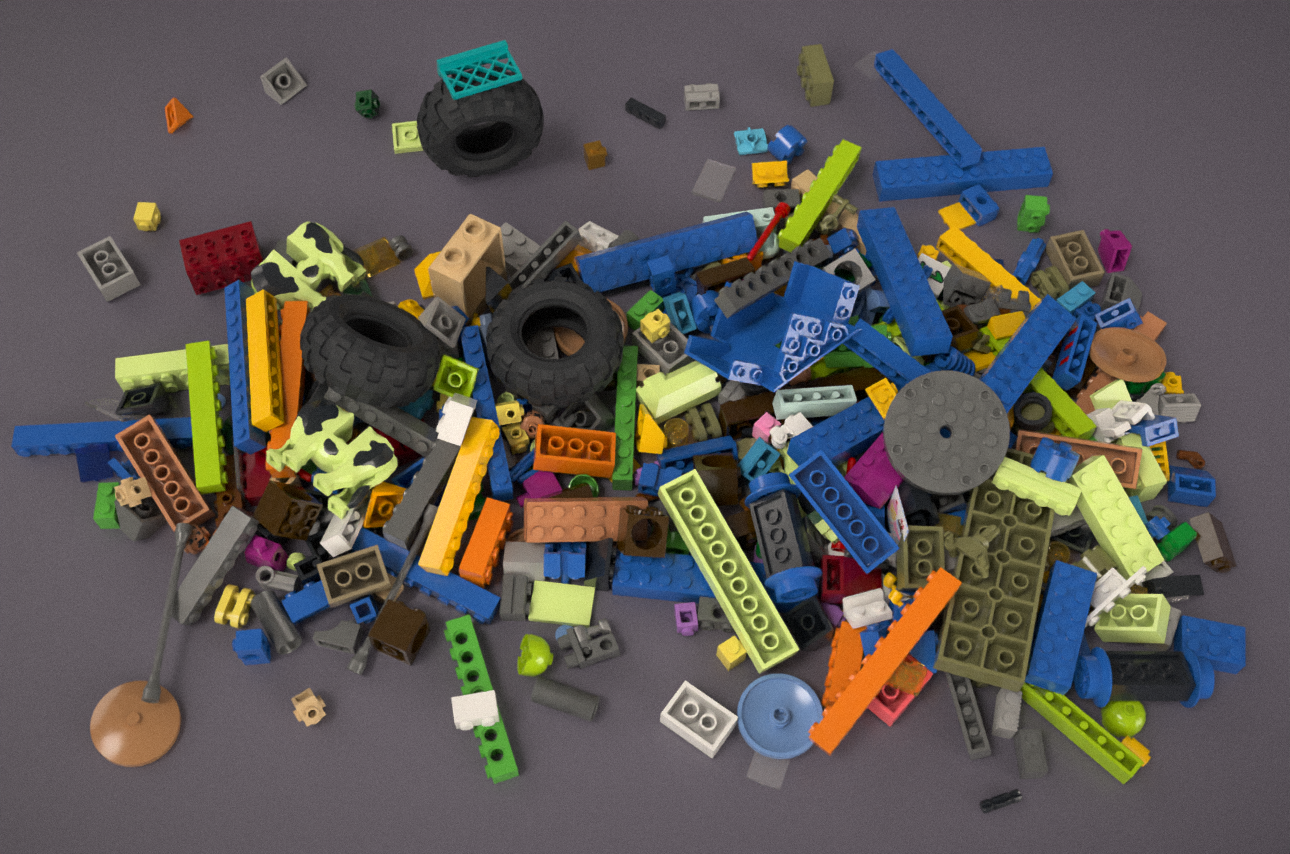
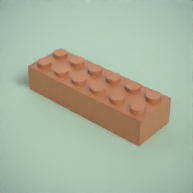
(1122, 458)
(165, 473)
(578, 519)

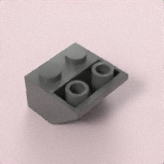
(964, 286)
(1119, 289)

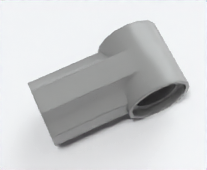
(278, 581)

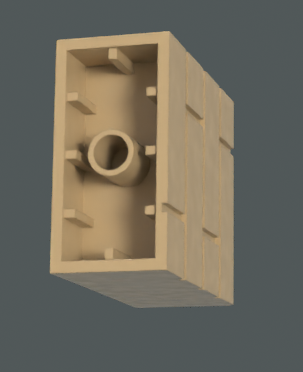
(460, 267)

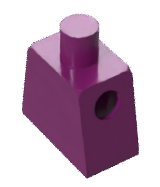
(1114, 250)
(538, 485)
(263, 552)

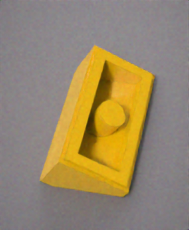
(1005, 325)

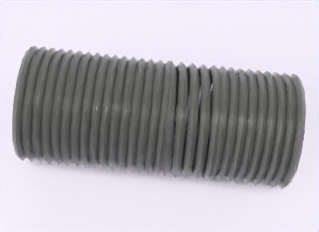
(278, 624)
(558, 697)

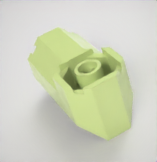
(678, 391)

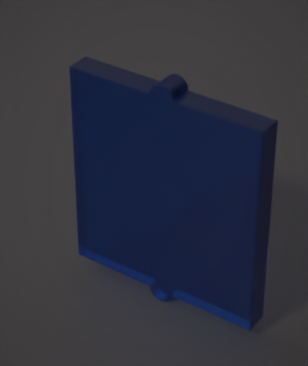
(93, 462)

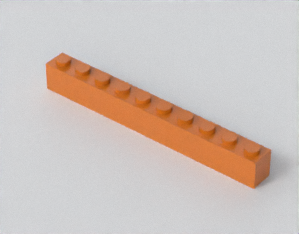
(292, 377)
(884, 661)

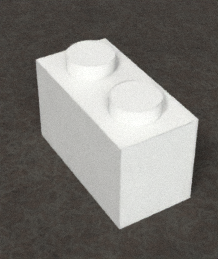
(475, 710)

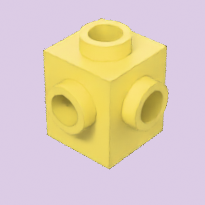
(655, 325)

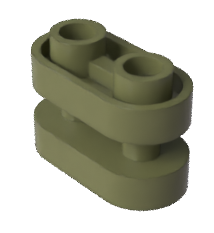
(1049, 282)
(699, 432)

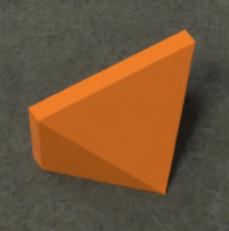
(176, 115)

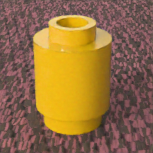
(1137, 748)

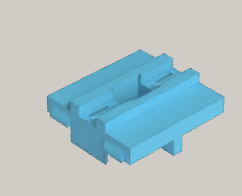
(751, 141)

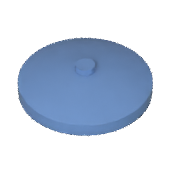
(777, 715)

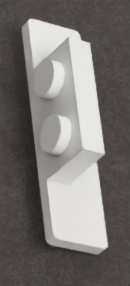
(1109, 589)

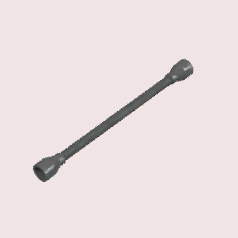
(358, 661)
(152, 690)

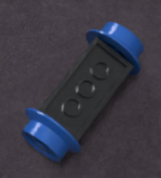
(782, 538)
(1143, 676)

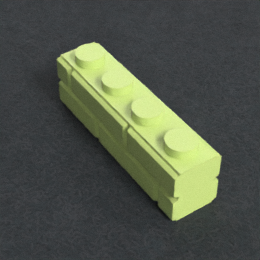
(1036, 486)

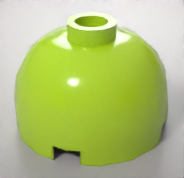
(534, 656)
(1123, 717)

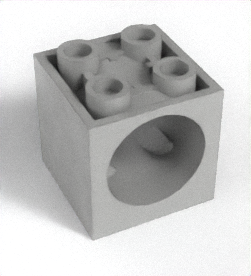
(853, 263)

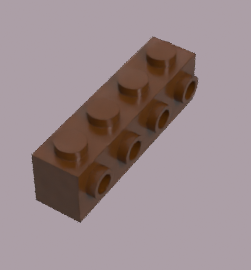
(231, 496)

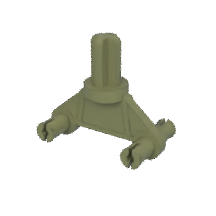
(831, 221)
(973, 547)

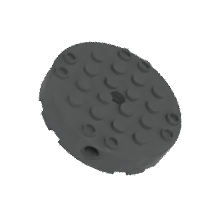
(953, 403)

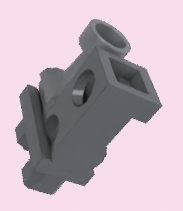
(585, 649)

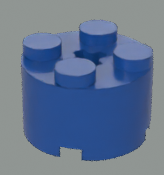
(787, 144)
(704, 310)
(1055, 459)

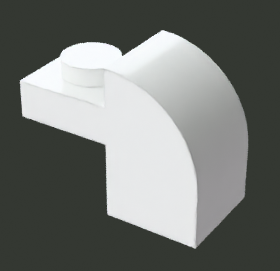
(1107, 428)

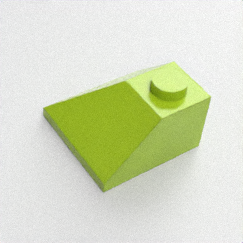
(455, 377)

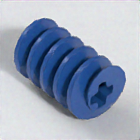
(955, 361)

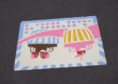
(896, 517)

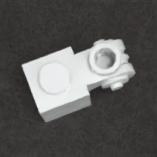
(793, 426)

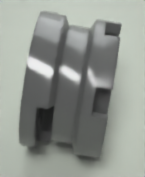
(1161, 511)

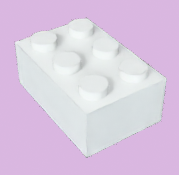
(456, 420)
(698, 719)

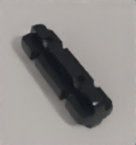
(1000, 801)

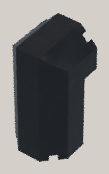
(917, 506)

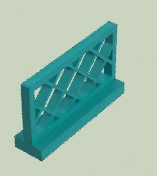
(474, 60)

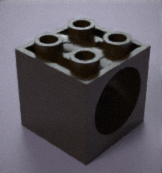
(719, 476)
(287, 510)
(652, 547)
(399, 631)

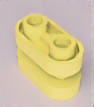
(226, 604)

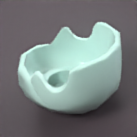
(770, 247)

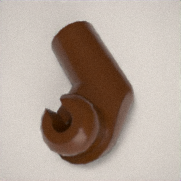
(1192, 457)

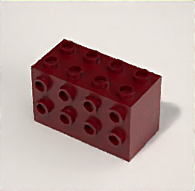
(221, 257)

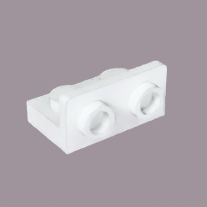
(596, 237)
(1132, 412)
(866, 608)

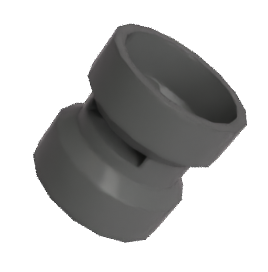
(401, 248)

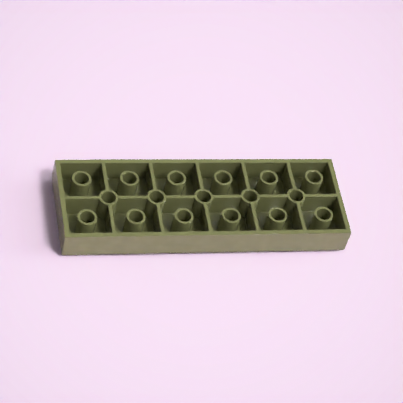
(993, 618)

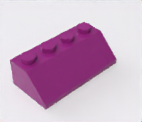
(874, 476)

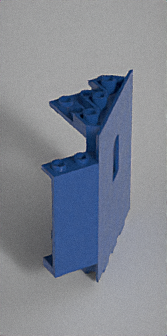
(807, 320)

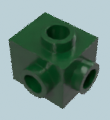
(367, 103)

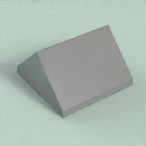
(282, 81)
(443, 321)
(524, 559)

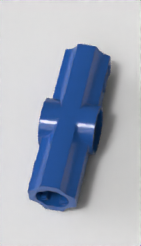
(1029, 260)

